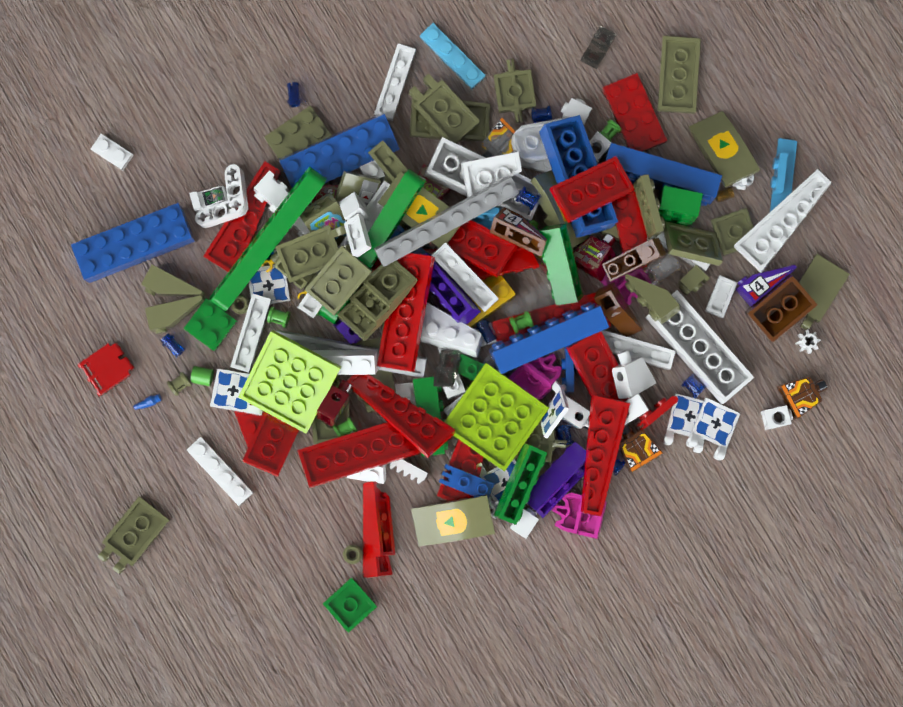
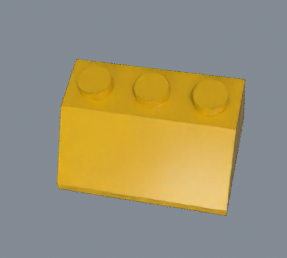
(502, 290)

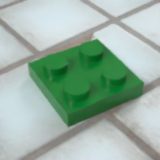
(210, 325)
(350, 605)

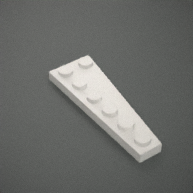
(772, 232)

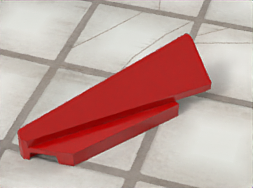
(377, 532)

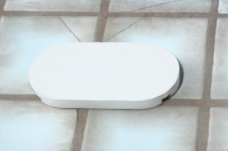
(529, 143)

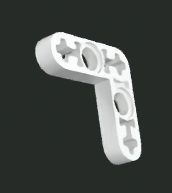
(233, 201)

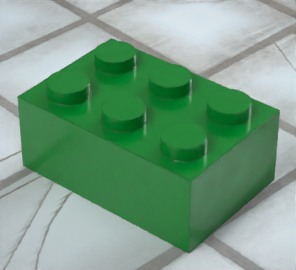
(679, 205)

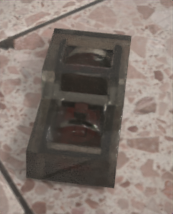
(598, 47)
(448, 368)

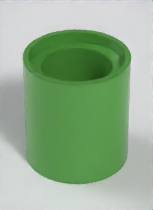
(202, 376)

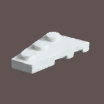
(487, 171)

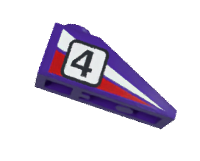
(760, 284)

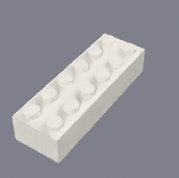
(447, 170)
(703, 351)

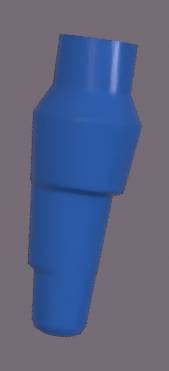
(149, 401)

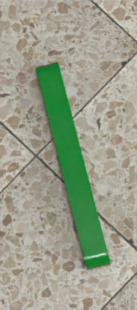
(386, 224)
(267, 238)

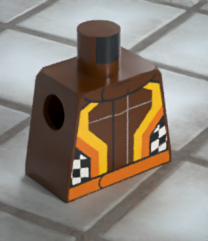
(802, 395)
(637, 449)

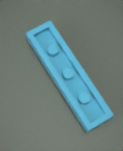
(452, 56)

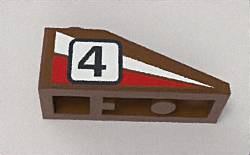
(518, 231)

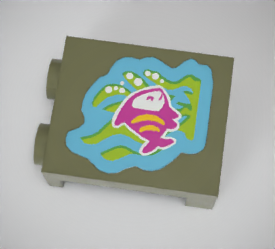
(324, 213)

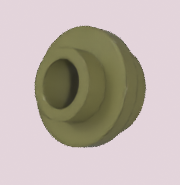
(234, 306)
(347, 558)

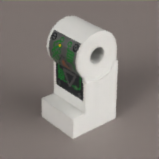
(208, 197)

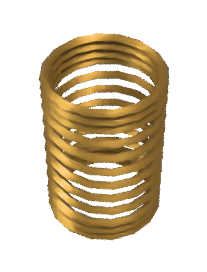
(730, 194)

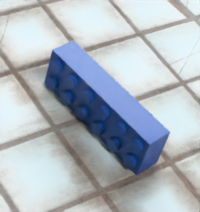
(340, 151)
(569, 155)
(666, 172)
(132, 243)
(549, 337)

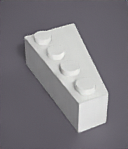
(274, 193)
(444, 332)

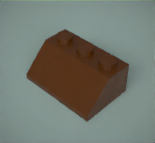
(781, 308)

